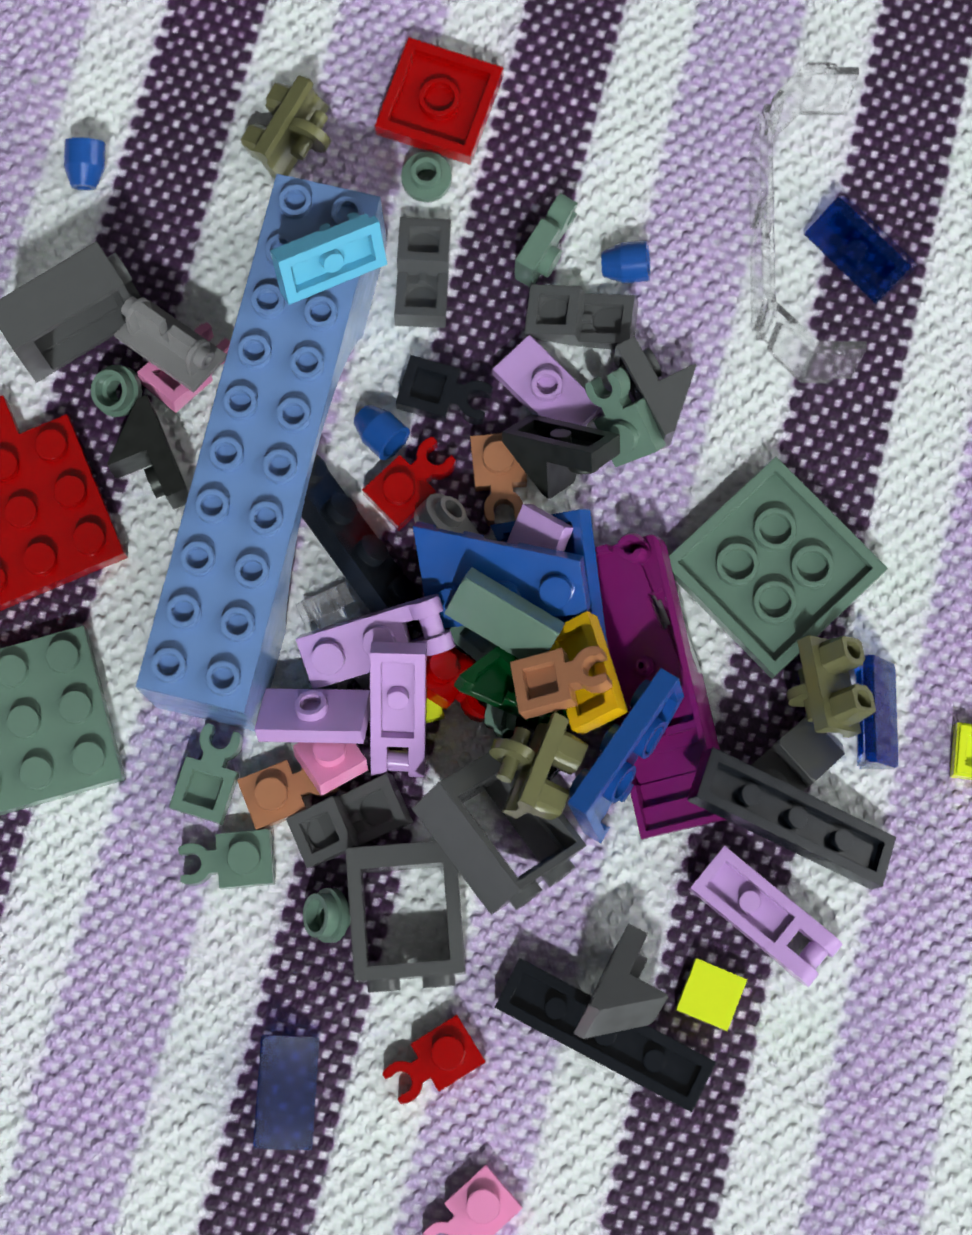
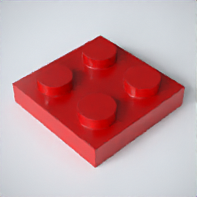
(439, 101)

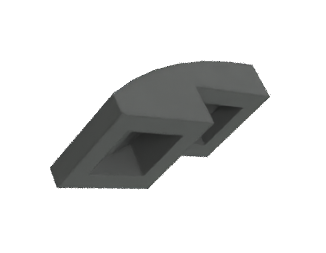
(422, 272)
(580, 319)
(349, 820)

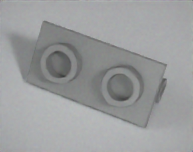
(168, 343)

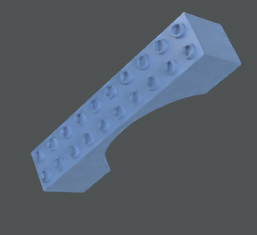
(238, 534)

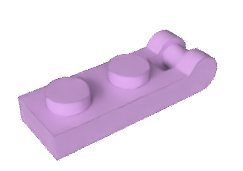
(344, 648)
(398, 707)
(764, 915)

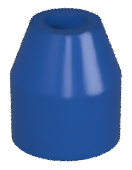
(84, 162)
(627, 262)
(381, 431)

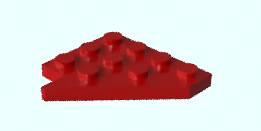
(49, 510)

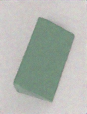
(503, 616)

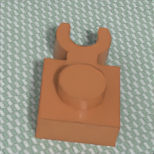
(496, 471)
(550, 680)
(276, 794)

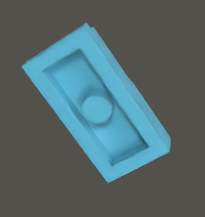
(328, 257)

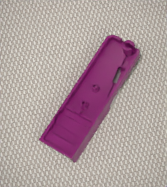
(638, 650)

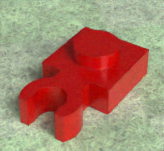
(404, 486)
(441, 676)
(442, 1055)

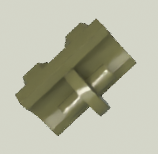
(293, 129)
(827, 686)
(548, 747)

